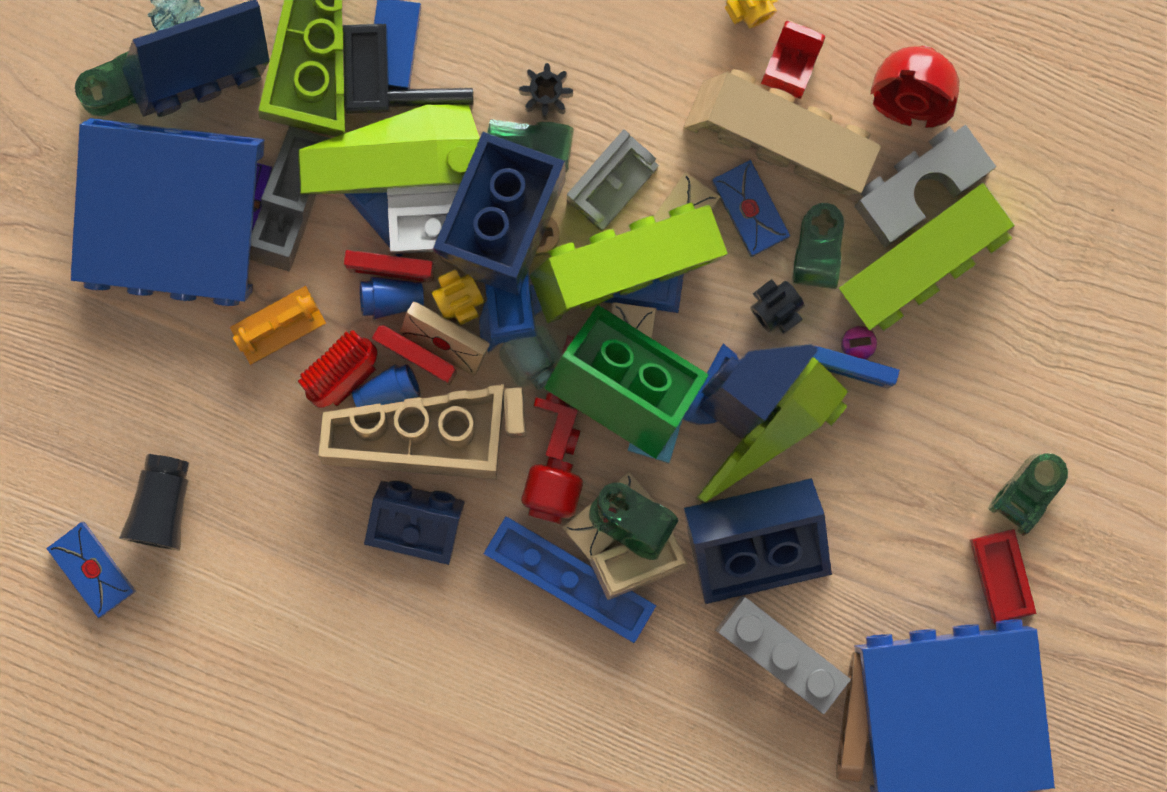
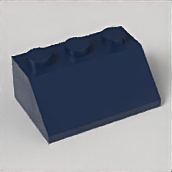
(197, 59)
(501, 212)
(749, 389)
(759, 540)

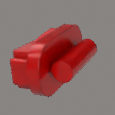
(339, 370)

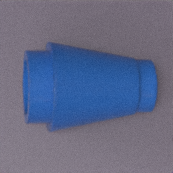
(388, 296)
(388, 387)

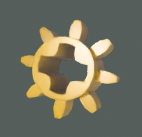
(750, 11)
(458, 297)

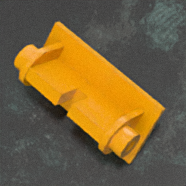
(277, 325)

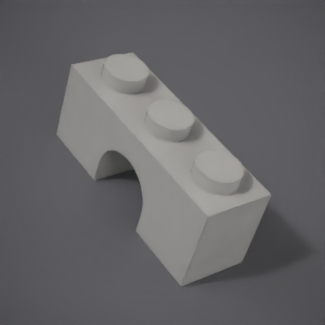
(954, 161)
(783, 654)

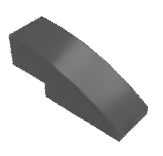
(283, 209)

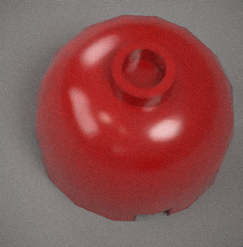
(917, 86)

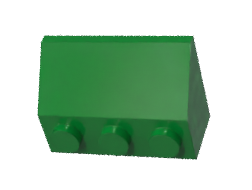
(626, 381)

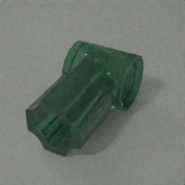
(545, 137)

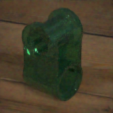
(113, 84)
(819, 255)
(1029, 493)
(636, 522)

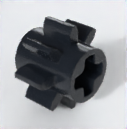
(547, 79)
(777, 306)

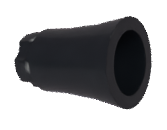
(158, 503)

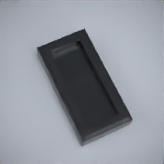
(366, 68)

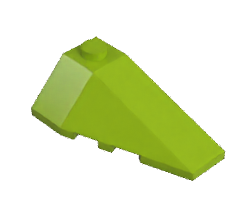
(403, 151)
(803, 409)

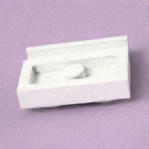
(417, 216)

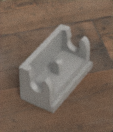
(612, 180)

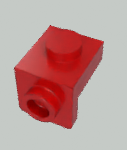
(793, 59)
(564, 436)

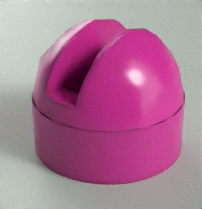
(862, 351)

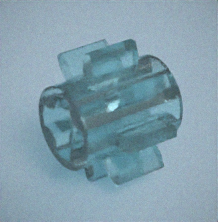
(173, 12)

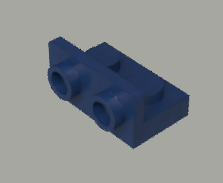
(414, 521)

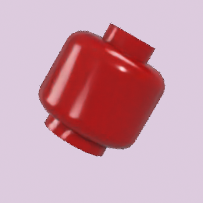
(552, 491)

